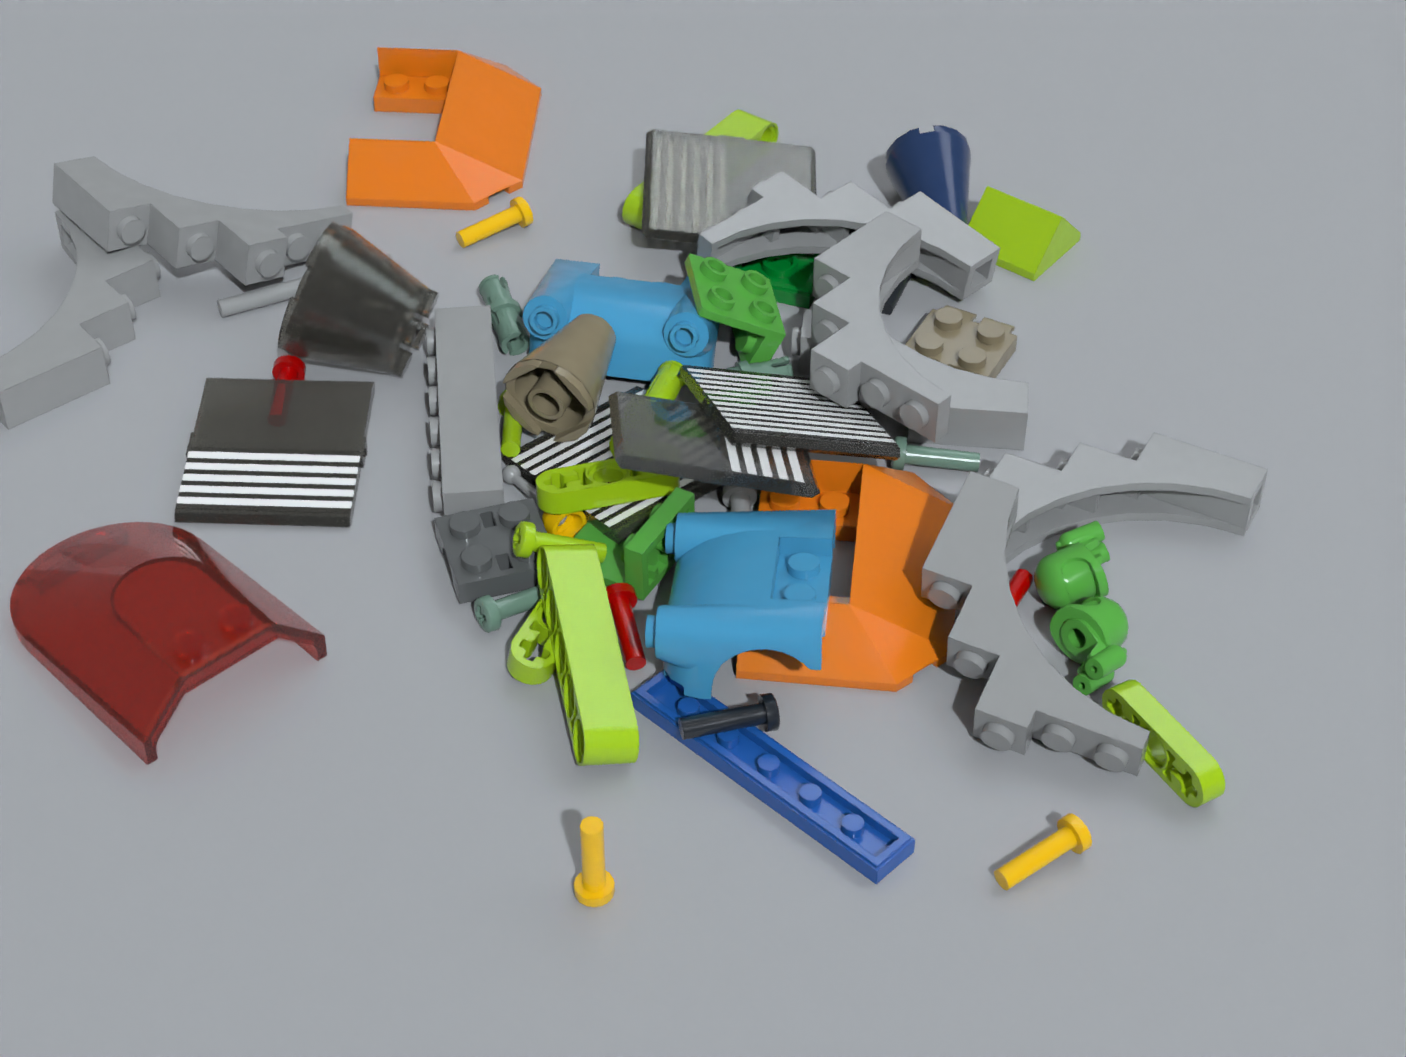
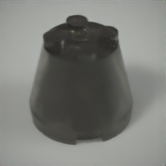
(356, 307)

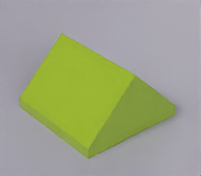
(1026, 234)

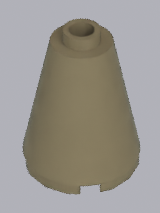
(562, 379)

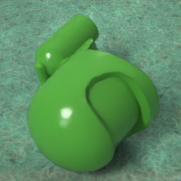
(1074, 569)
(1092, 638)

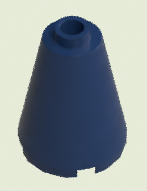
(932, 164)

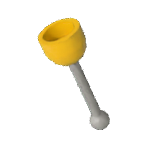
(557, 524)

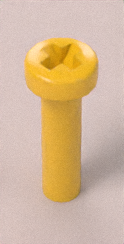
(517, 213)
(1071, 835)
(593, 885)

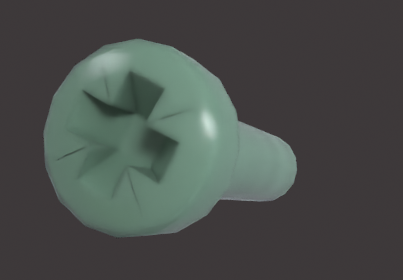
(934, 457)
(491, 611)

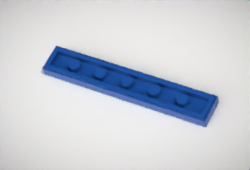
(782, 782)

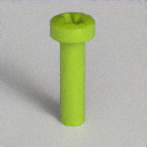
(511, 431)
(529, 540)

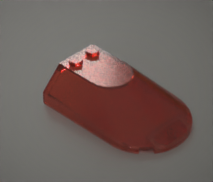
(143, 618)

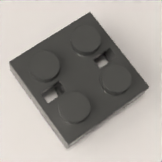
(482, 551)

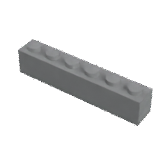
(466, 410)

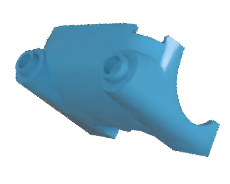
(649, 318)
(743, 588)

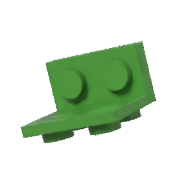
(740, 301)
(642, 556)

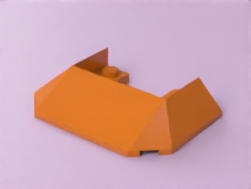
(479, 140)
(885, 624)

